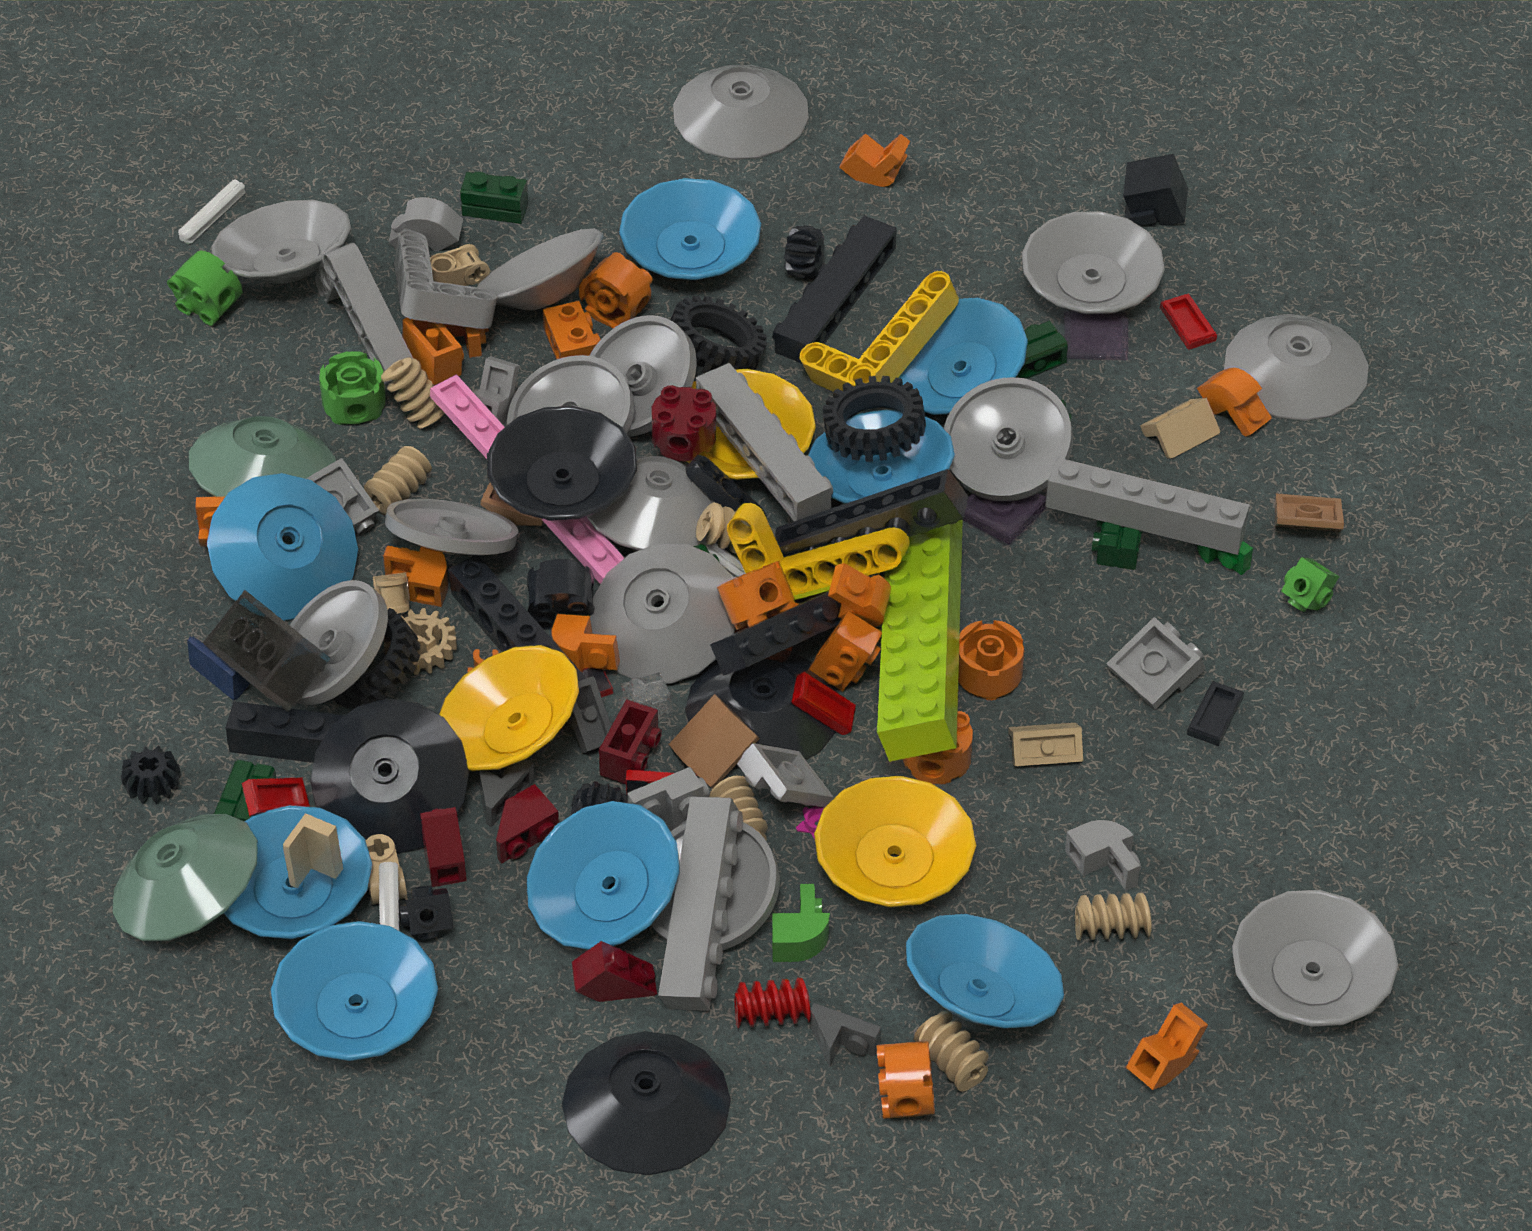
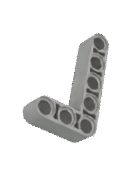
(347, 276)
(436, 301)

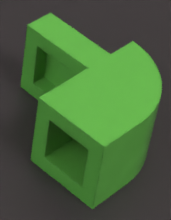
(800, 934)

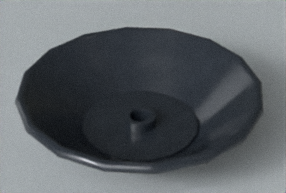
(561, 463)
(767, 714)
(424, 761)
(650, 1127)

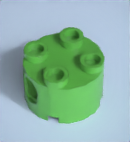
(204, 287)
(352, 388)

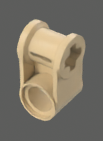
(457, 266)
(394, 591)
(382, 850)

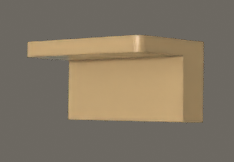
(1183, 427)
(1046, 744)
(312, 846)

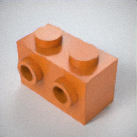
(569, 330)
(434, 348)
(846, 651)

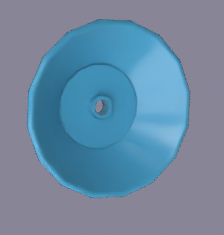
(690, 229)
(969, 348)
(859, 479)
(249, 546)
(586, 856)
(278, 911)
(347, 967)
(984, 971)

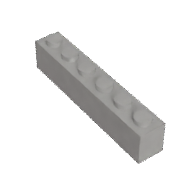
(766, 444)
(1147, 505)
(700, 904)

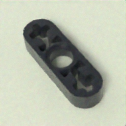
(717, 484)

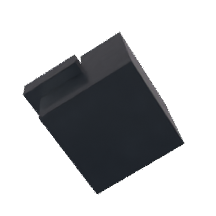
(1155, 191)

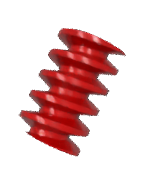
(771, 1002)

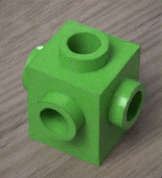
(1309, 585)

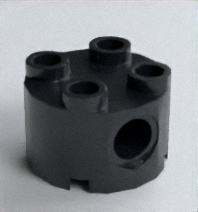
(559, 589)

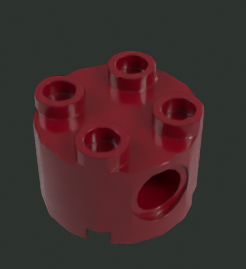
(683, 422)

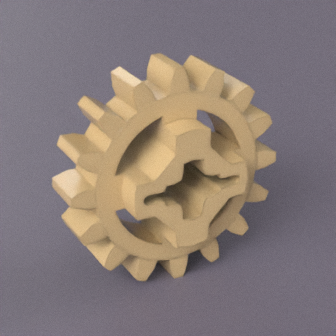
(429, 632)

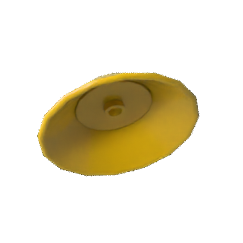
(779, 398)
(511, 705)
(897, 818)

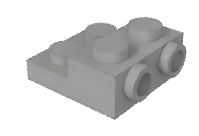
(351, 495)
(1157, 663)
(784, 774)
(670, 796)

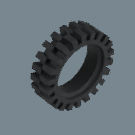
(727, 321)
(880, 440)
(390, 670)

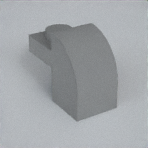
(430, 218)
(498, 386)
(1102, 845)

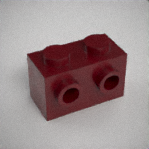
(629, 741)

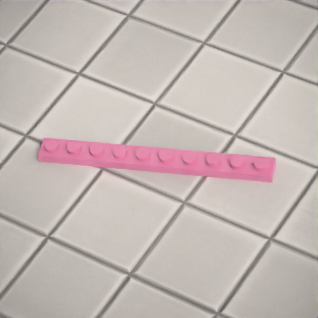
(481, 429)

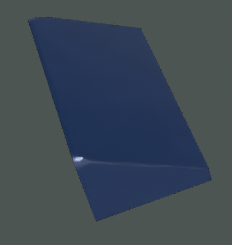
(215, 669)

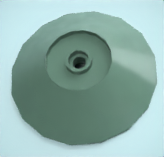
(254, 448)
(185, 877)

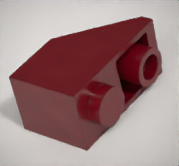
(524, 822)
(443, 847)
(612, 974)

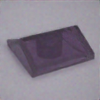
(1096, 335)

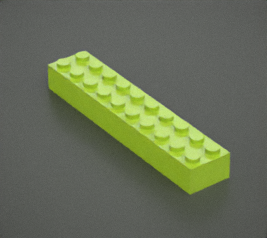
(922, 647)

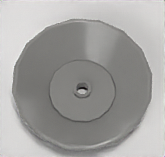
(740, 112)
(282, 240)
(1093, 262)
(544, 271)
(1301, 364)
(656, 509)
(679, 632)
(1315, 932)

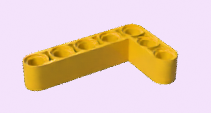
(895, 344)
(812, 562)

